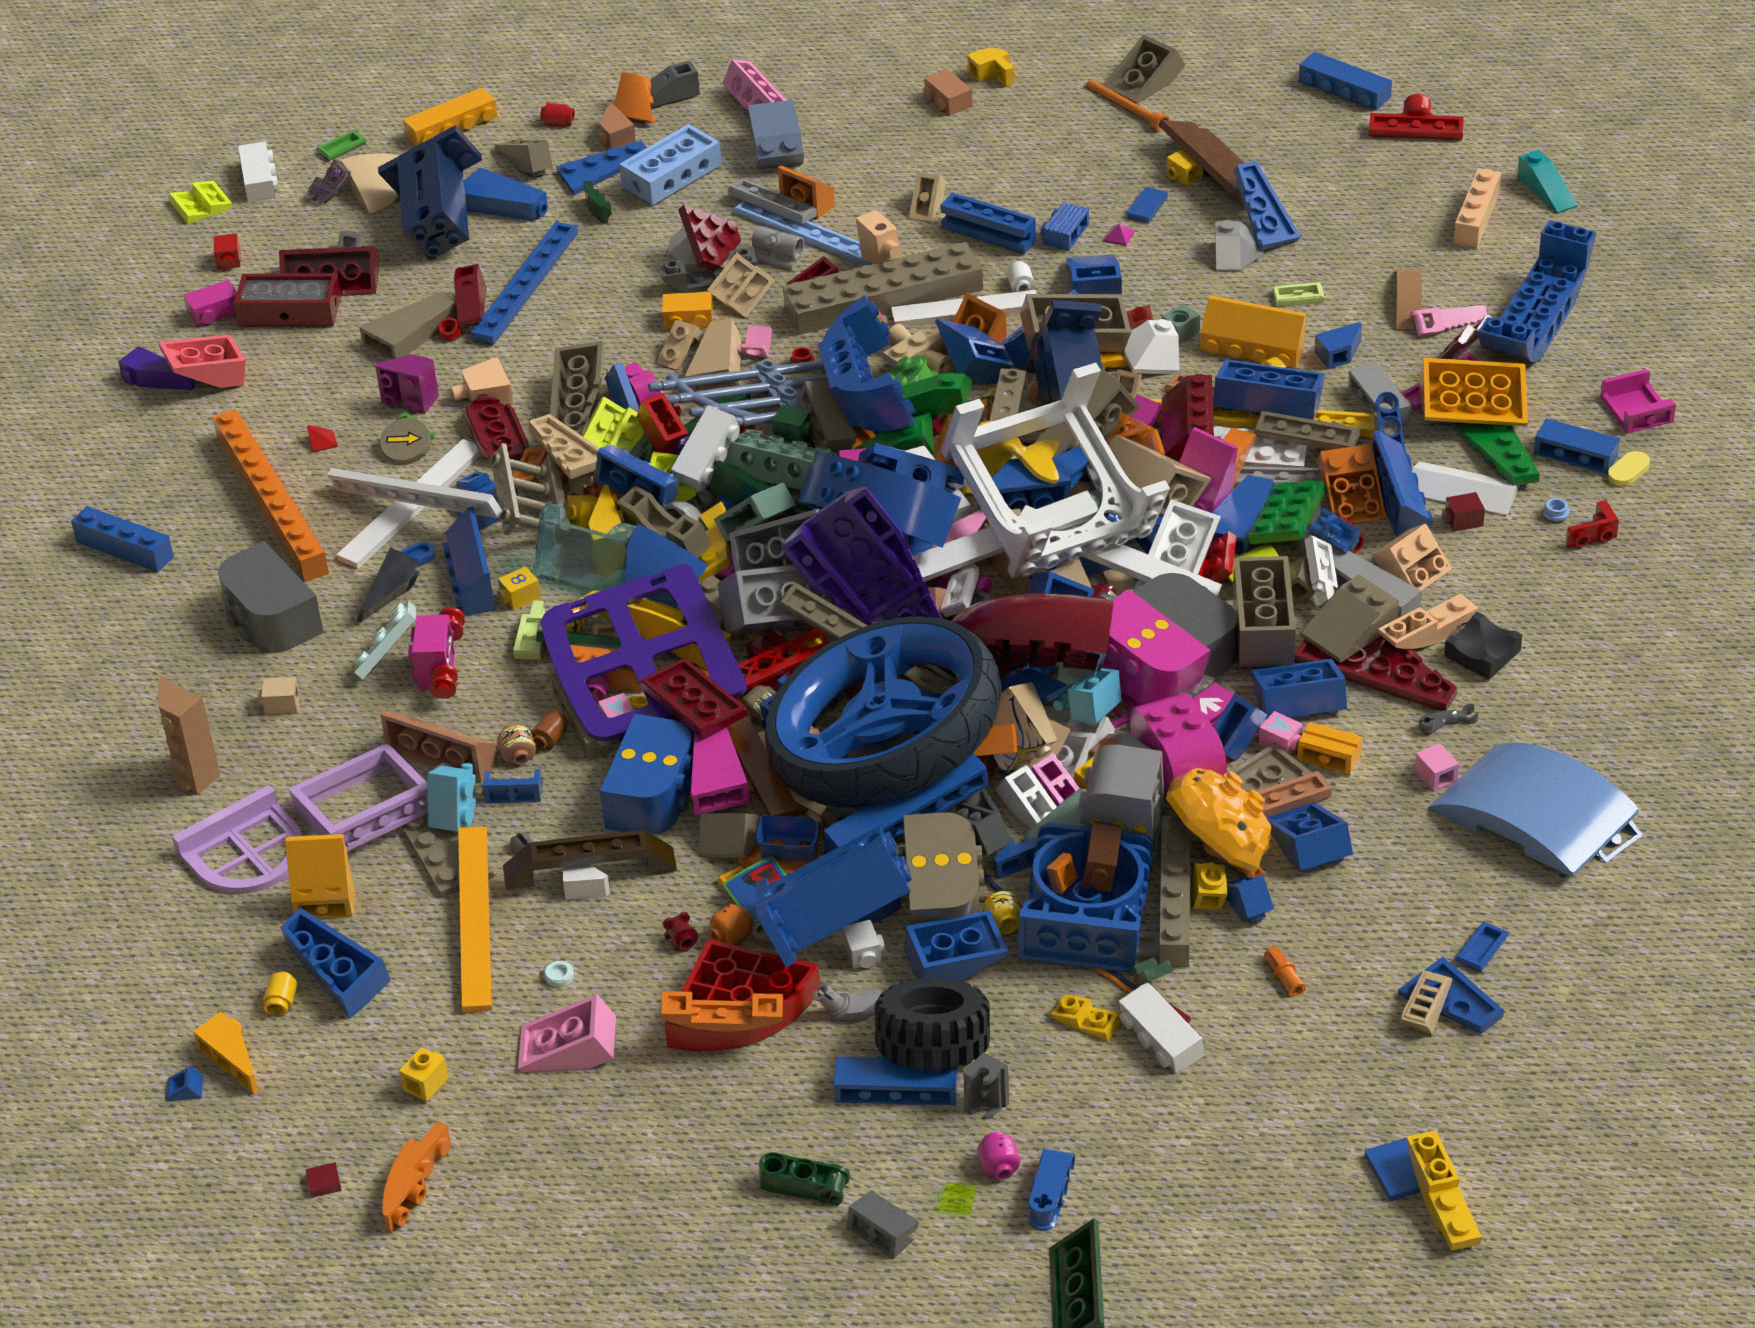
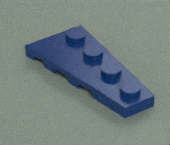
(596, 166)
(1265, 211)

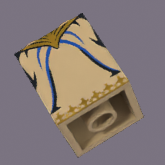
(1034, 733)

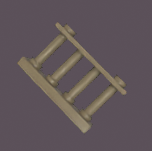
(1008, 394)
(548, 487)

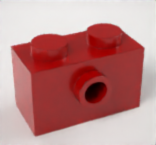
(661, 423)

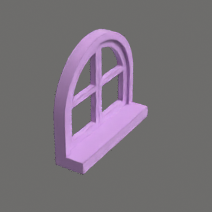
(227, 826)

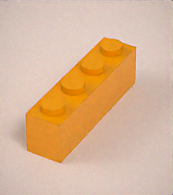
(461, 111)

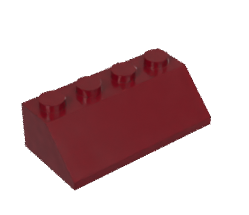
(355, 266)
(1184, 408)

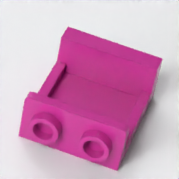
(1636, 402)

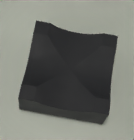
(1483, 646)

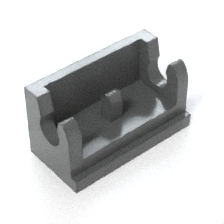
(986, 1084)
(881, 1224)

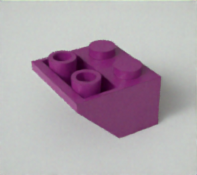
(410, 379)

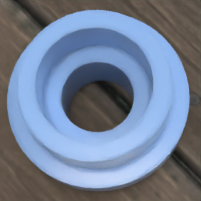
(1556, 509)

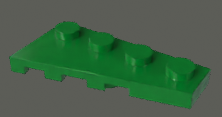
(1504, 449)

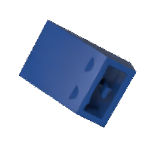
(1095, 274)
(974, 351)

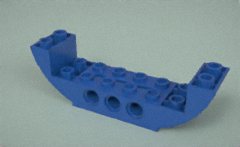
(1544, 295)
(844, 351)

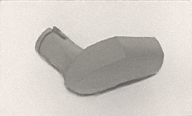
(845, 1005)

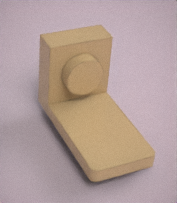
(678, 343)

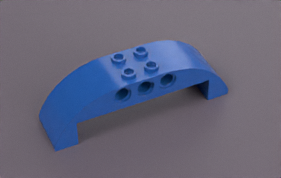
(913, 505)

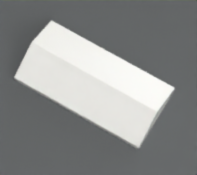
(1442, 482)
(1184, 537)

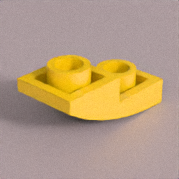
(1080, 1015)

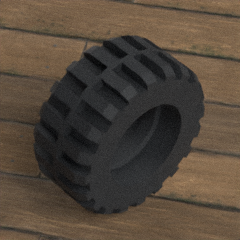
(932, 1023)

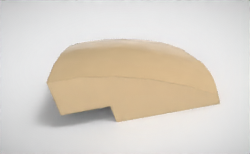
(367, 184)

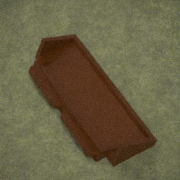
(1207, 152)

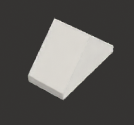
(584, 882)

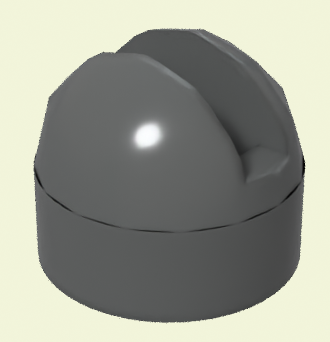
(706, 499)
(516, 842)

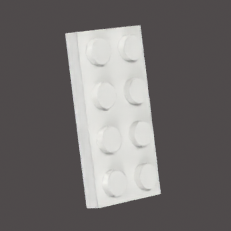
(1270, 452)

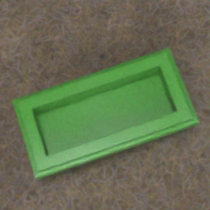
(341, 145)

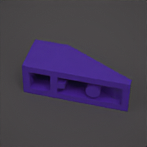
(151, 371)

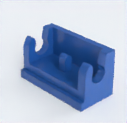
(512, 789)

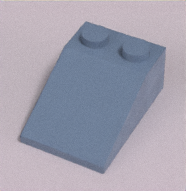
(776, 134)

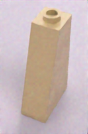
(717, 354)

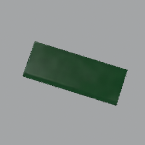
(739, 485)
(1077, 1279)

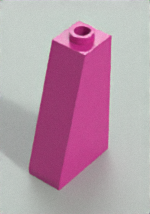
(717, 774)

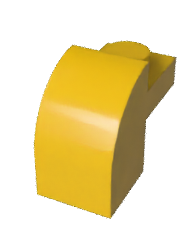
(990, 63)

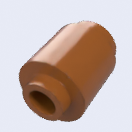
(549, 730)

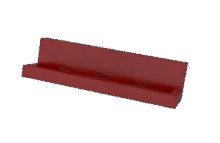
(780, 665)

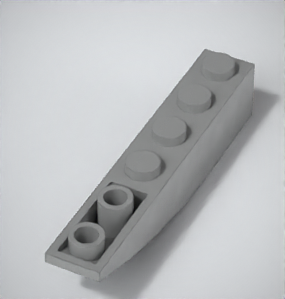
(1350, 565)

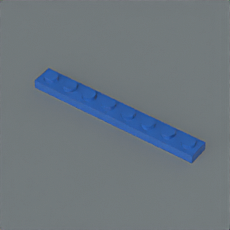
(524, 283)

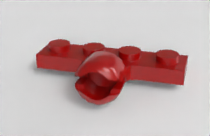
(1416, 122)

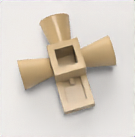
(917, 344)

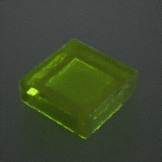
(958, 1198)

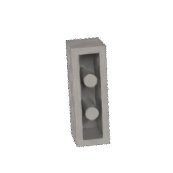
(1368, 382)

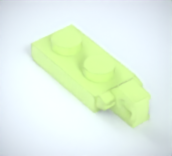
(526, 645)

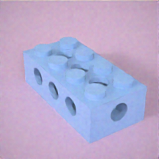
(670, 164)

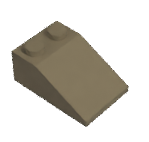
(1145, 70)
(1351, 618)

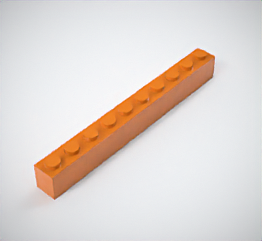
(270, 495)

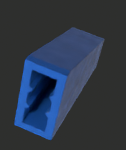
(502, 196)
(1241, 510)

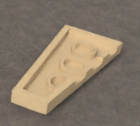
(567, 448)

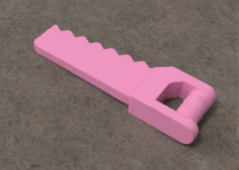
(1446, 318)

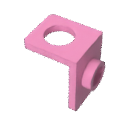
(757, 342)

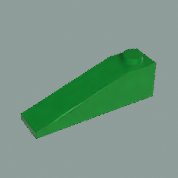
(938, 393)
(908, 437)

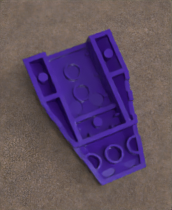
(861, 560)

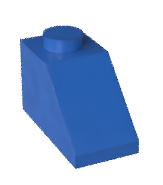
(1249, 897)

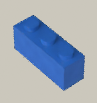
(1576, 446)

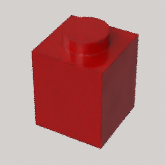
(227, 251)

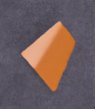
(634, 97)

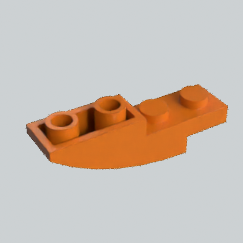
(406, 1178)

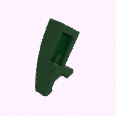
(1150, 970)

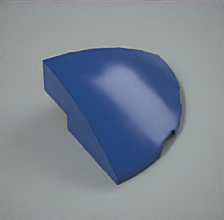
(650, 554)

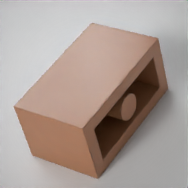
(947, 92)

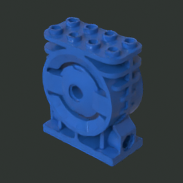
(1084, 923)

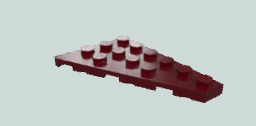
(1390, 671)

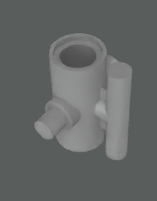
(776, 247)

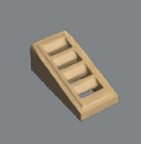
(1429, 1022)

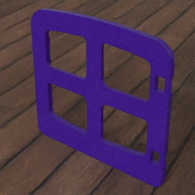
(636, 651)

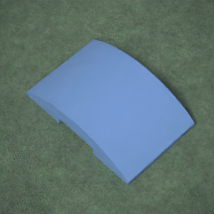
(1539, 801)

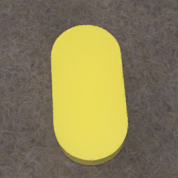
(1628, 468)

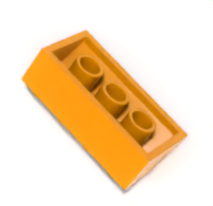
(1252, 331)

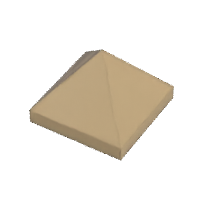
(1129, 380)

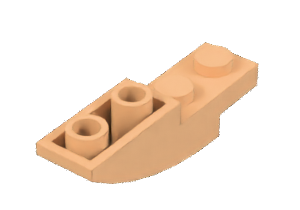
(1428, 627)

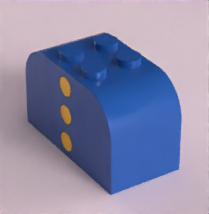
(648, 776)

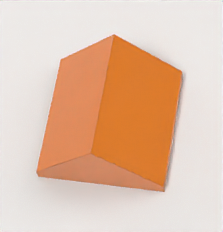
(983, 317)

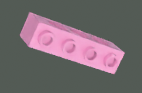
(749, 84)

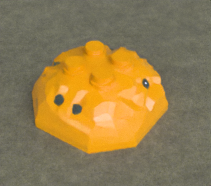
(1222, 815)

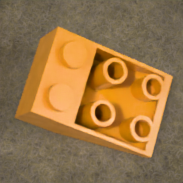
(320, 875)

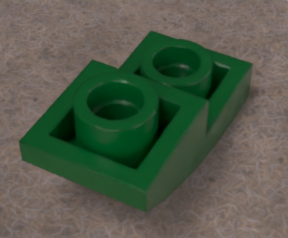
(596, 202)

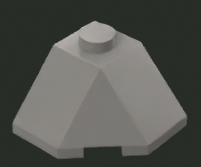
(1234, 246)

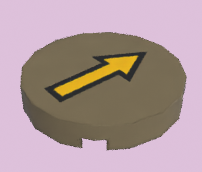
(405, 440)

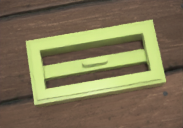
(1298, 296)

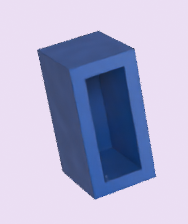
(1238, 726)

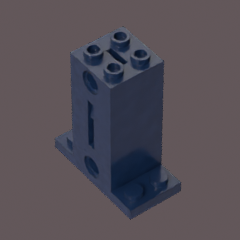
(433, 190)
(1063, 344)

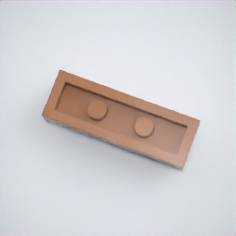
(1294, 793)

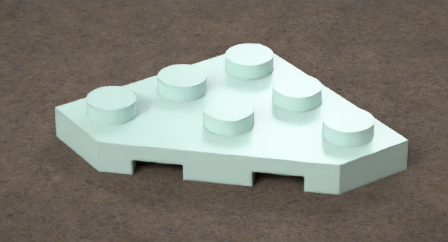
(383, 640)

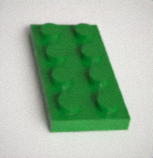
(1287, 512)

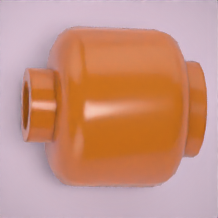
(731, 924)

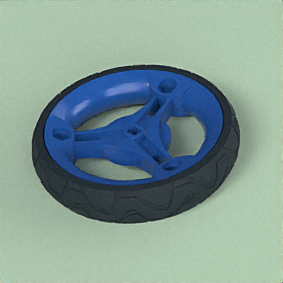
(872, 654)

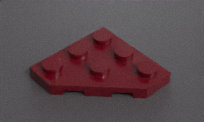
(709, 236)

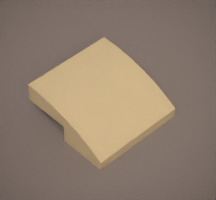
(741, 285)

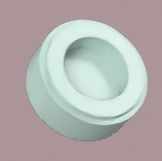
(558, 974)

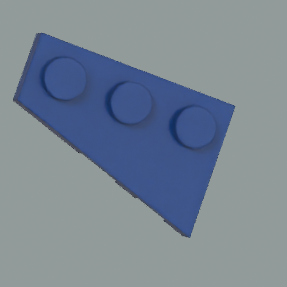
(1464, 1000)

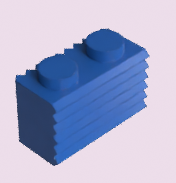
(1065, 226)

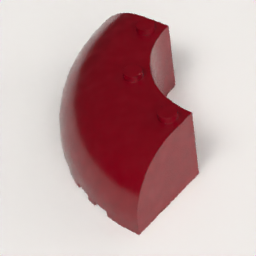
(1042, 629)

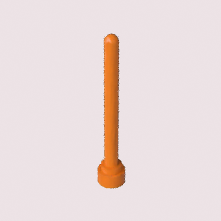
(1153, 118)

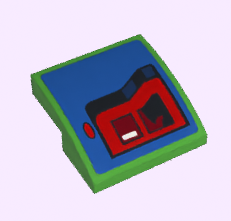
(743, 884)

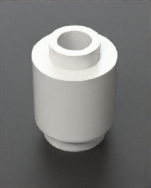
(1020, 277)

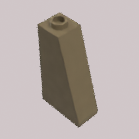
(408, 327)

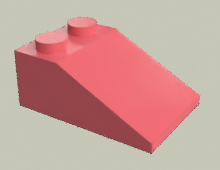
(207, 359)

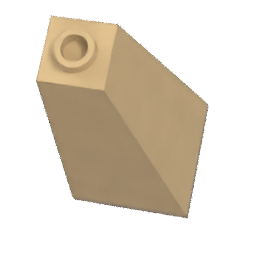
(1149, 467)

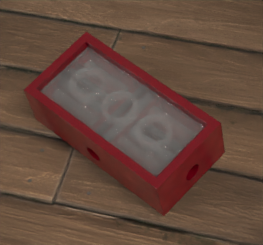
(287, 299)

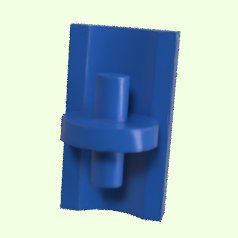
(1335, 531)

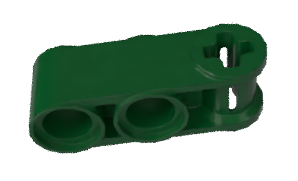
(802, 1178)

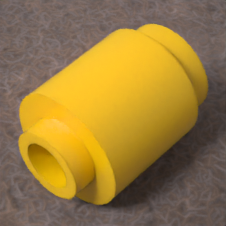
(279, 993)

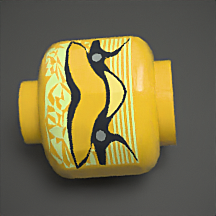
(1005, 910)

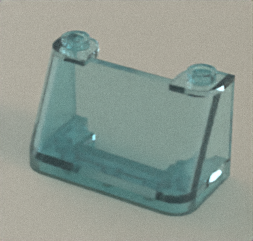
(578, 556)

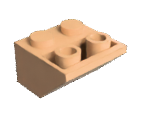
(1414, 557)

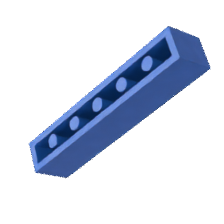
(936, 798)

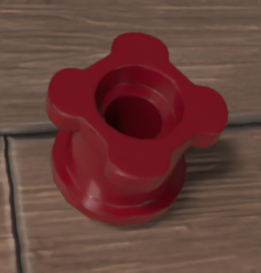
(682, 934)

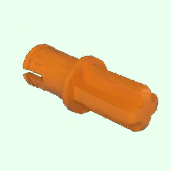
(1284, 971)

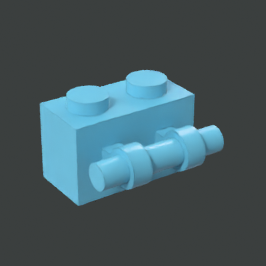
(1091, 696)
(451, 797)

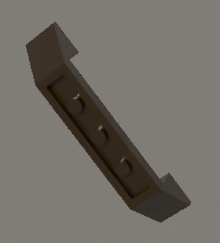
(585, 851)

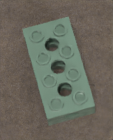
(773, 458)

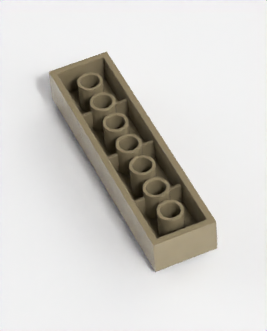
(891, 283)

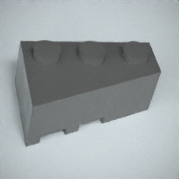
(985, 820)

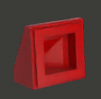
(321, 438)

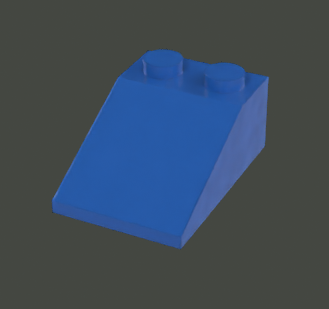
(1311, 836)
(954, 946)

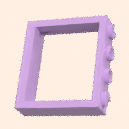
(370, 822)

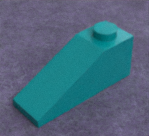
(1545, 181)

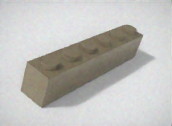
(1175, 893)

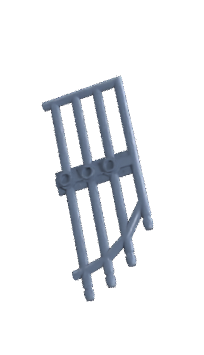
(770, 380)

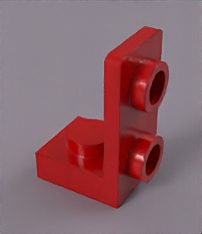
(1602, 528)

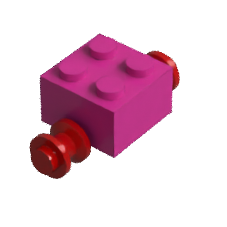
(435, 651)

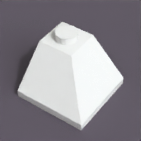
(1153, 348)

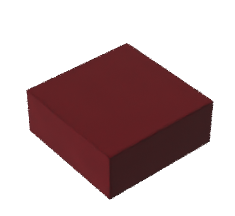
(323, 1180)

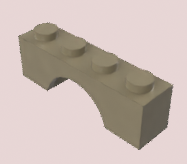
(643, 509)

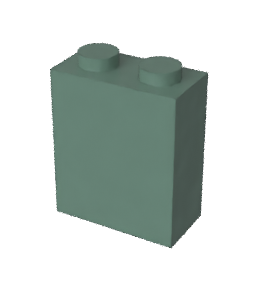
(755, 510)

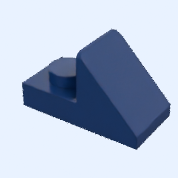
(1014, 858)

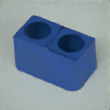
(783, 828)

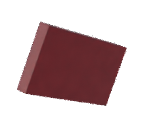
(693, 698)

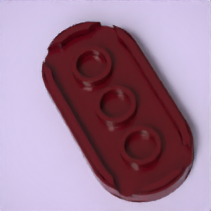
(493, 425)

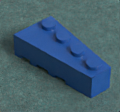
(336, 962)

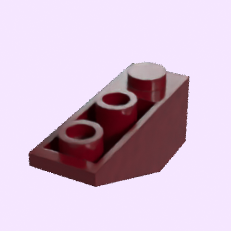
(470, 294)

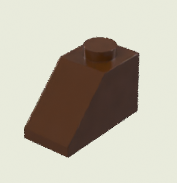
(1101, 856)

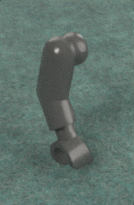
(1431, 723)

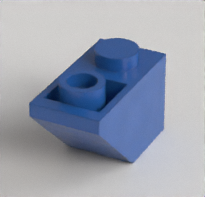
(1338, 345)

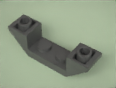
(698, 281)

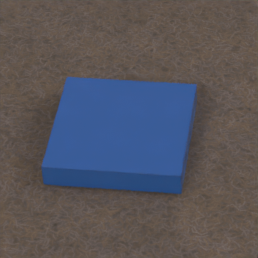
(1393, 1169)

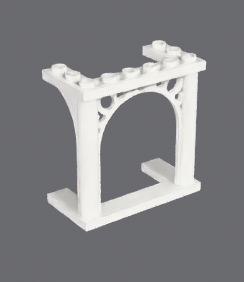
(1032, 547)

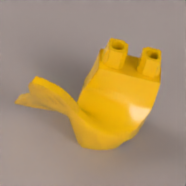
(1036, 458)

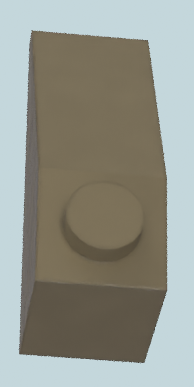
(527, 155)

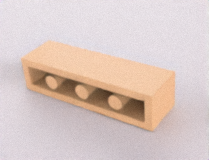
(1477, 208)

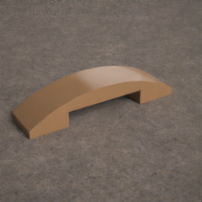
(1407, 297)

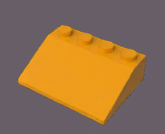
(1473, 392)

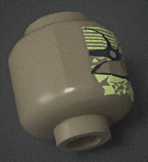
(752, 702)

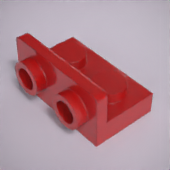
(1219, 558)

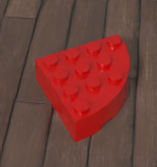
(734, 974)

